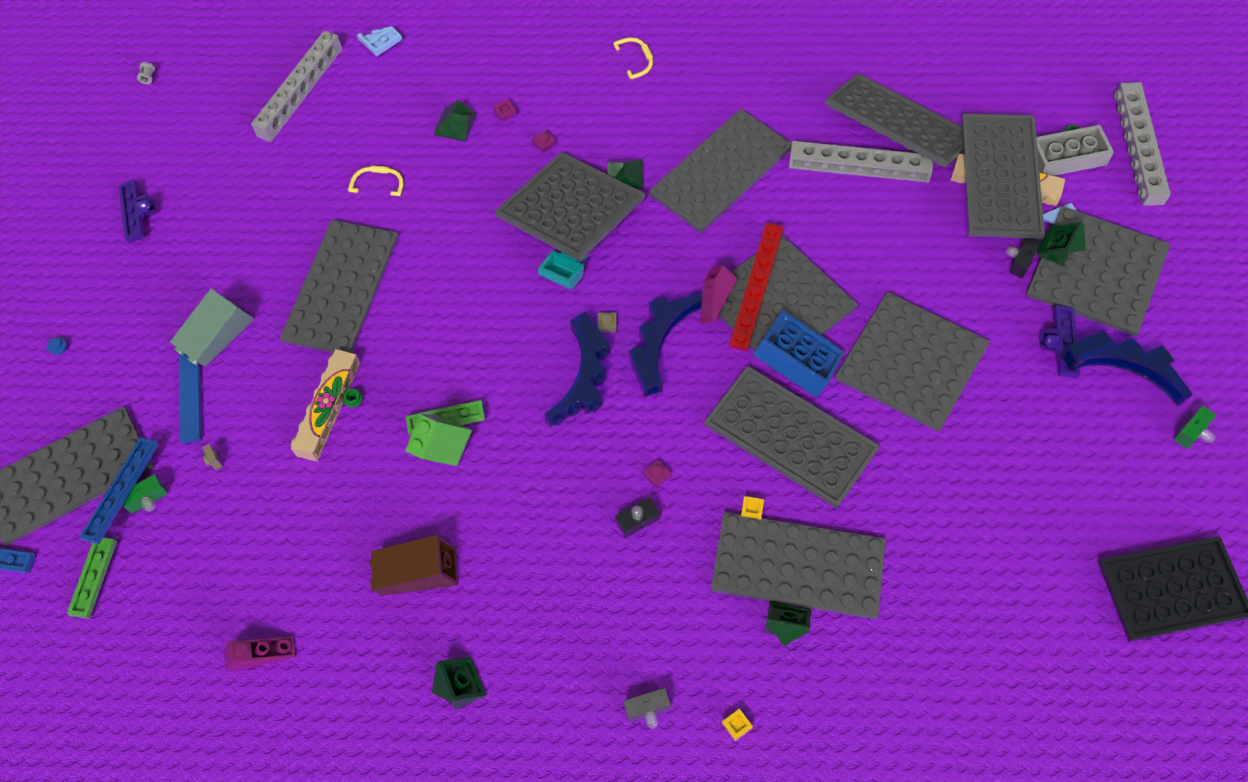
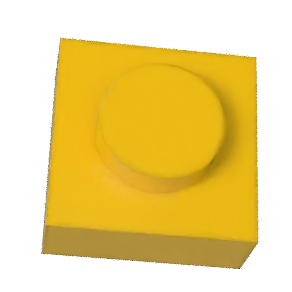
(752, 507)
(737, 724)

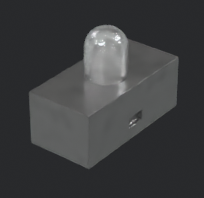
(647, 707)

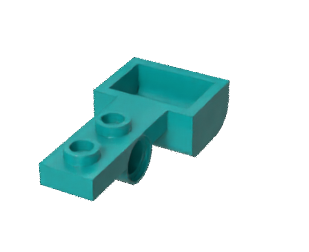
(562, 269)

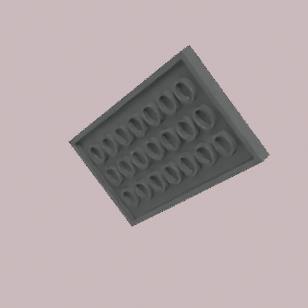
(899, 119)
(720, 170)
(1002, 176)
(339, 287)
(792, 436)
(64, 475)
(799, 565)

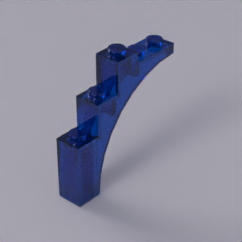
(653, 334)
(1128, 355)
(591, 373)

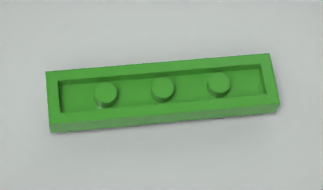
(461, 414)
(91, 578)

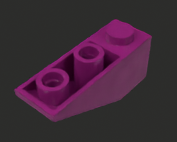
(715, 291)
(257, 652)

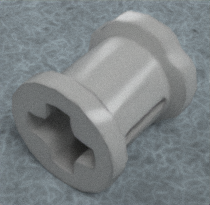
(145, 74)

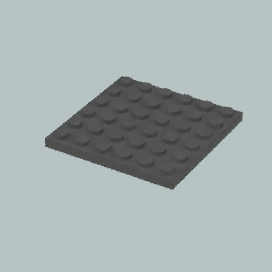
(570, 205)
(1109, 279)
(793, 287)
(912, 361)

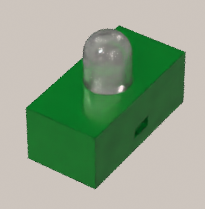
(1197, 428)
(145, 494)

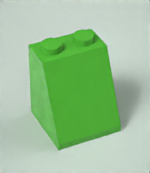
(438, 439)

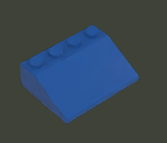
(799, 353)

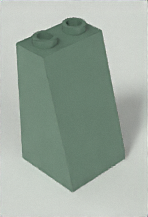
(210, 328)

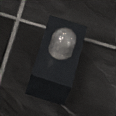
(1023, 256)
(637, 517)

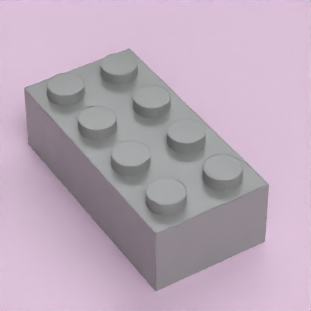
(1073, 150)

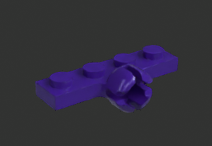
(134, 209)
(1060, 336)

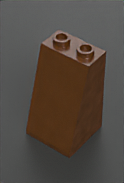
(414, 566)

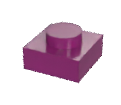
(504, 110)
(544, 141)
(657, 474)

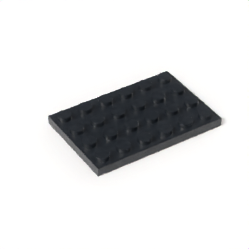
(1174, 589)

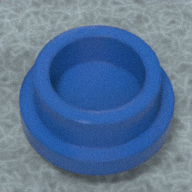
(57, 346)

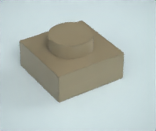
(607, 322)
(211, 457)

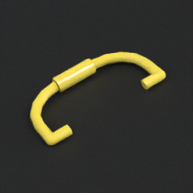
(646, 50)
(377, 169)

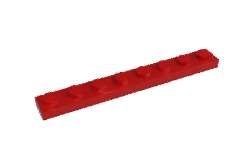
(756, 287)

